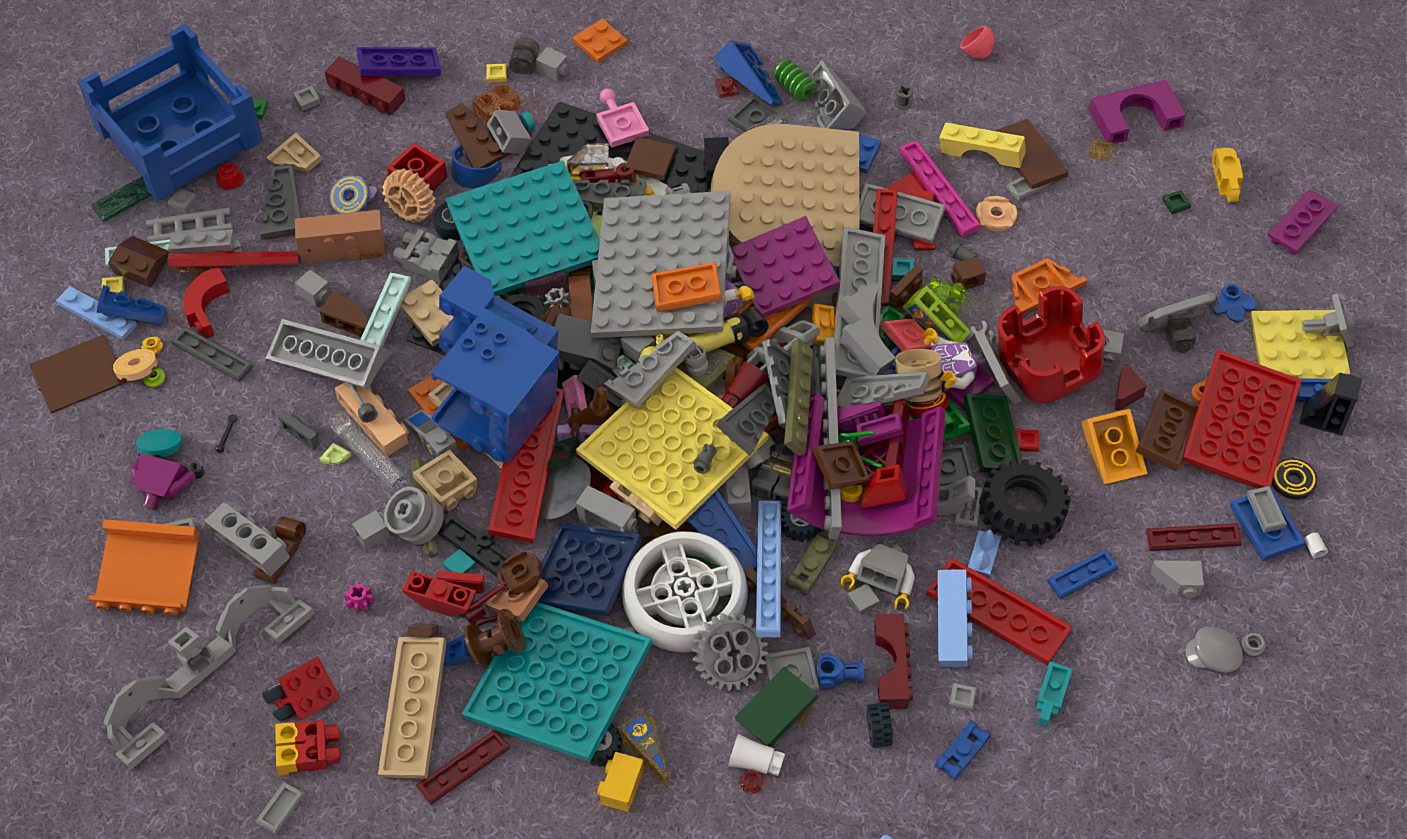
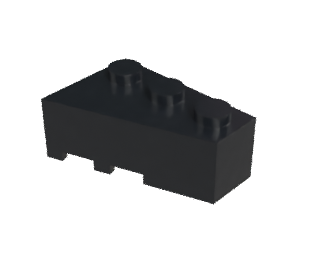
(712, 152)
(1332, 404)

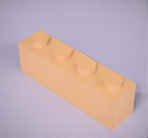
(384, 429)

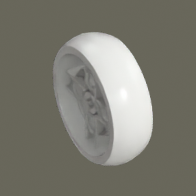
(672, 551)

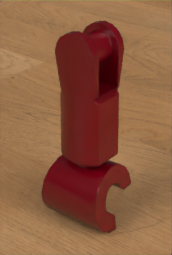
(609, 174)

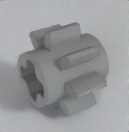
(557, 297)

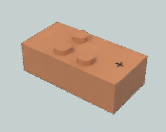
(339, 236)

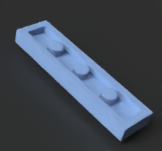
(87, 307)

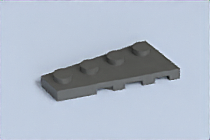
(598, 191)
(778, 368)
(749, 419)

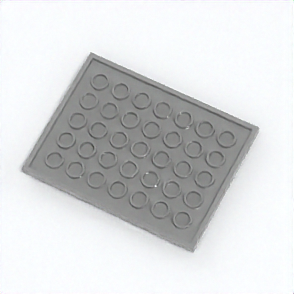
(652, 237)

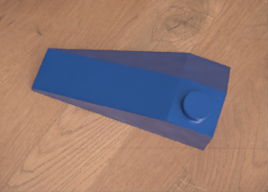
(743, 64)

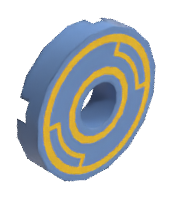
(342, 188)

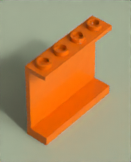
(146, 567)

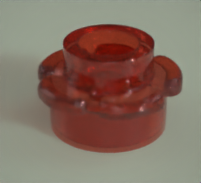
(751, 775)

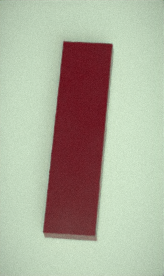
(1193, 537)
(462, 767)

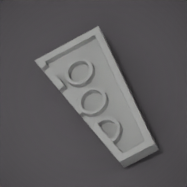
(881, 388)

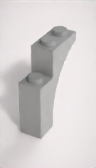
(861, 334)

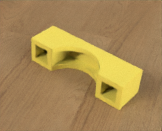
(1005, 147)

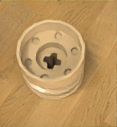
(921, 361)

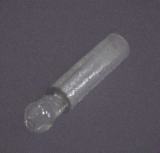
(368, 451)

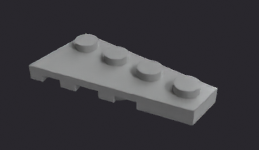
(644, 377)

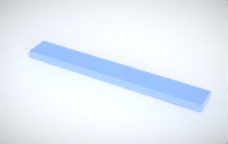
(769, 569)

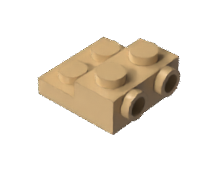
(446, 480)

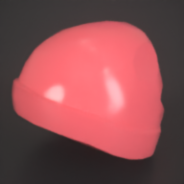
(979, 43)

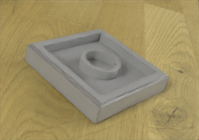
(797, 661)

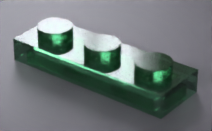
(121, 199)

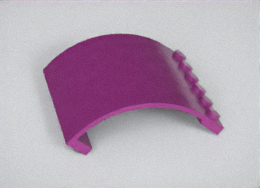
(920, 472)

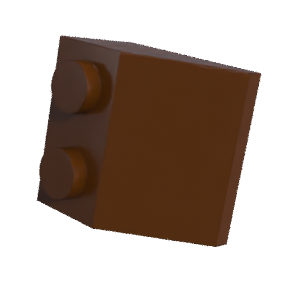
(138, 261)

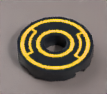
(1295, 467)

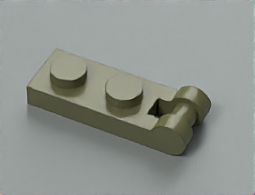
(812, 564)

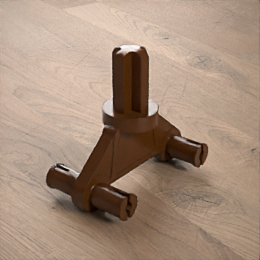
(594, 414)

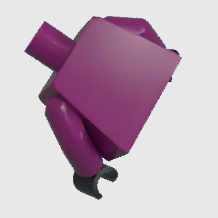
(161, 478)

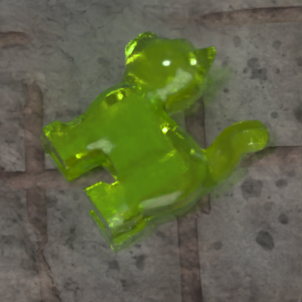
(945, 290)

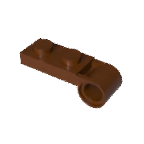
(291, 533)

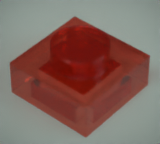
(726, 87)

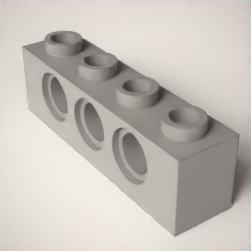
(247, 538)

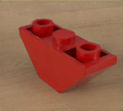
(438, 594)

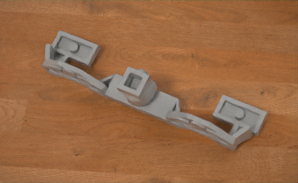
(197, 663)

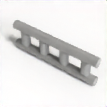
(178, 221)

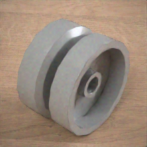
(413, 515)

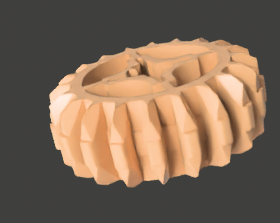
(408, 195)

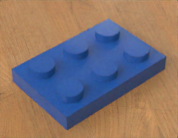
(1269, 543)

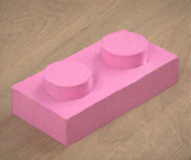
(574, 394)

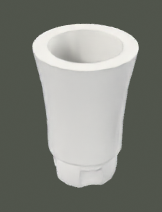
(755, 756)

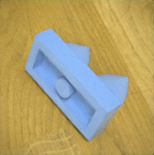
(984, 552)

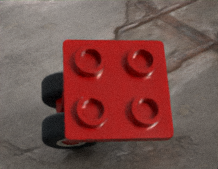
(302, 691)

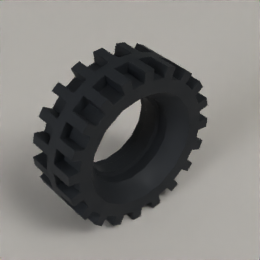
(1016, 523)

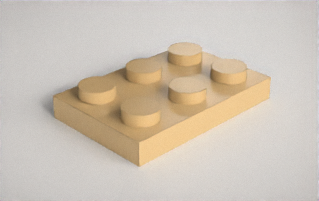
(423, 311)

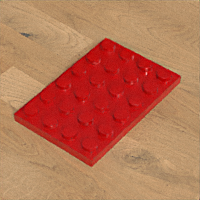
(1241, 420)

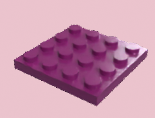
(784, 267)

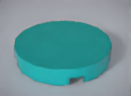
(159, 442)

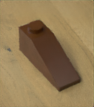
(343, 314)

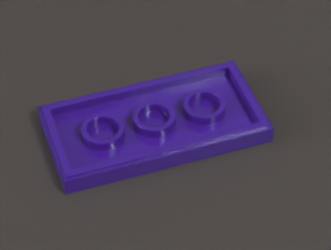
(398, 61)

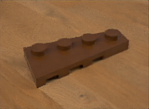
(801, 623)

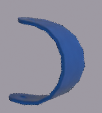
(472, 177)

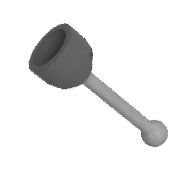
(363, 411)

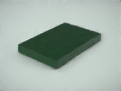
(776, 707)

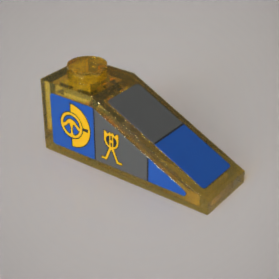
(643, 740)

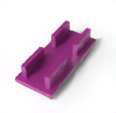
(1302, 221)

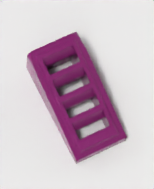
(850, 416)

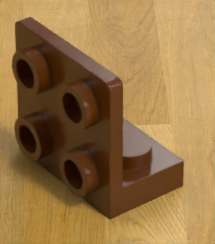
(905, 289)

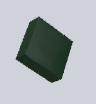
(1176, 202)

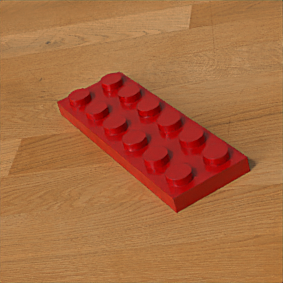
(1010, 616)

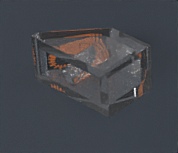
(589, 158)

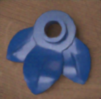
(1234, 305)

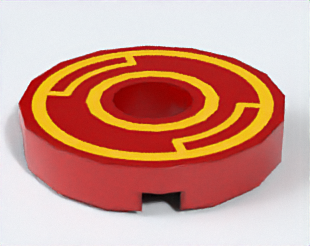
(917, 408)

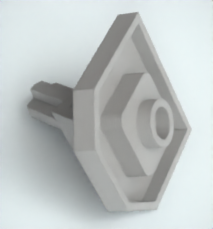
(1333, 323)

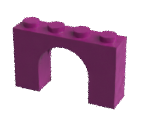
(1154, 96)

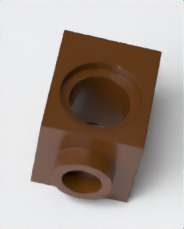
(969, 273)

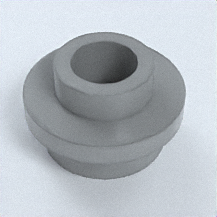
(1256, 639)

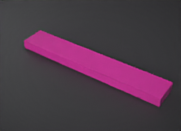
(943, 192)

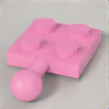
(620, 123)

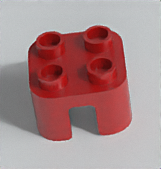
(1052, 349)

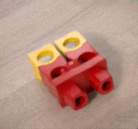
(304, 746)

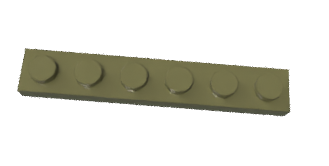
(798, 397)

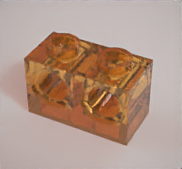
(498, 98)

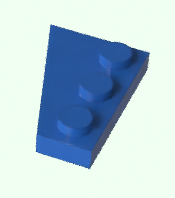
(123, 306)

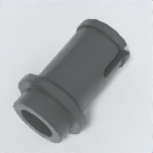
(961, 252)
(703, 462)

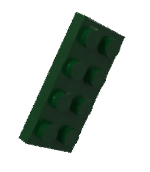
(991, 430)

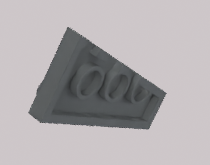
(281, 203)

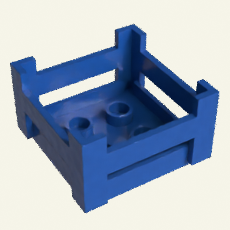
(178, 124)

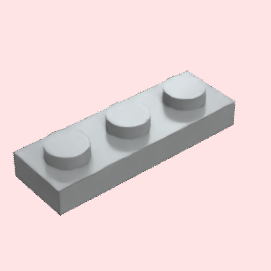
(202, 241)

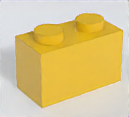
(621, 781)

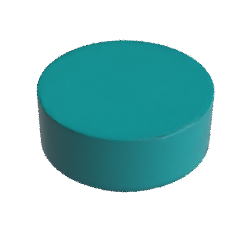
(527, 121)

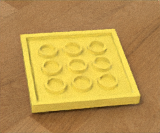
(1290, 350)

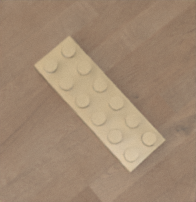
(412, 707)

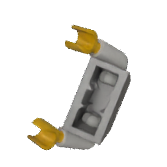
(885, 569)

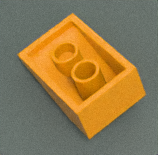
(1113, 446)

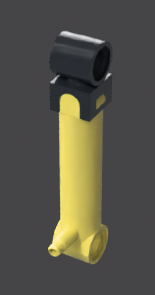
(735, 329)

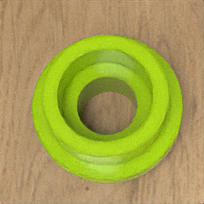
(156, 381)

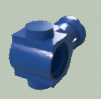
(840, 671)

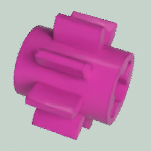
(358, 597)

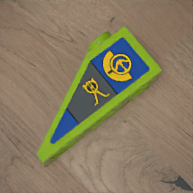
(934, 314)

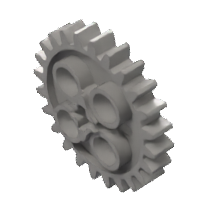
(710, 657)

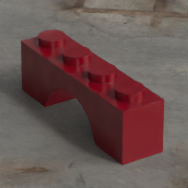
(890, 635)

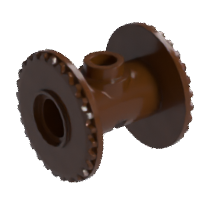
(495, 641)

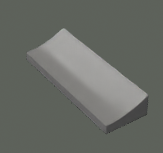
(327, 354)

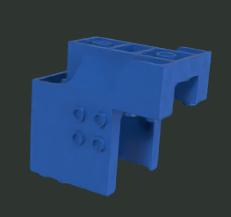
(498, 365)

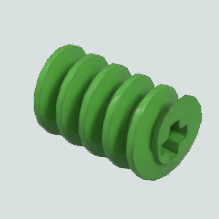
(795, 80)

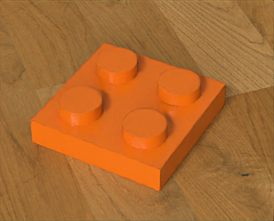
(600, 40)

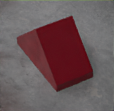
(1129, 389)

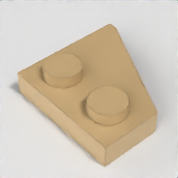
(295, 152)
(645, 512)

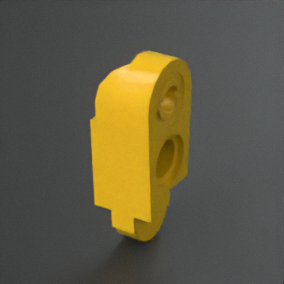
(1227, 173)

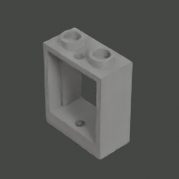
(605, 512)

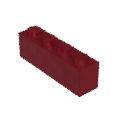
(368, 89)

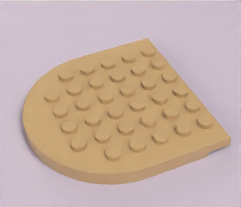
(789, 174)

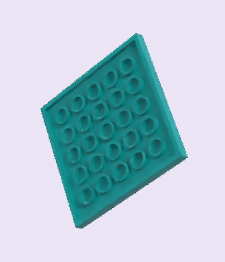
(525, 227)
(561, 684)

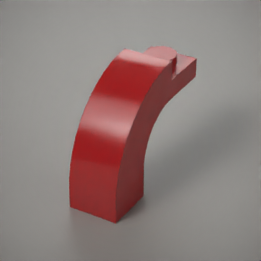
(198, 296)

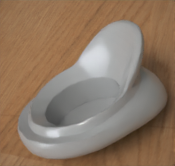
(1215, 650)

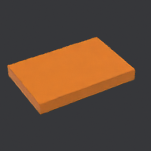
(686, 286)

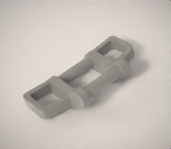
(785, 335)

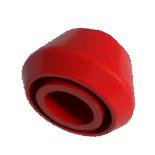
(229, 176)

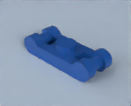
(963, 750)

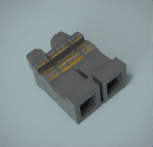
(774, 476)

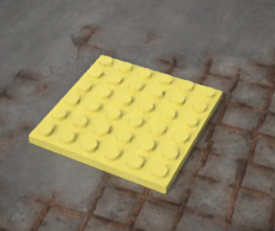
(656, 445)

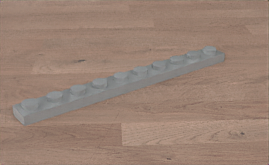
(830, 427)

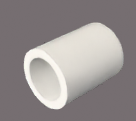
(1315, 545)

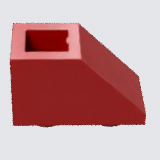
(885, 487)

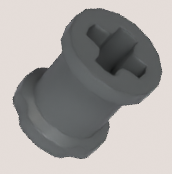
(907, 93)

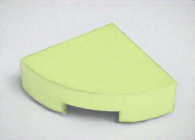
(335, 454)

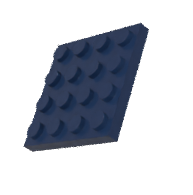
(587, 567)

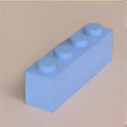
(952, 618)

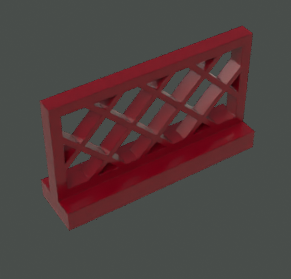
(895, 445)

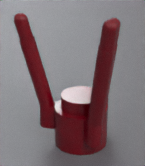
(476, 609)

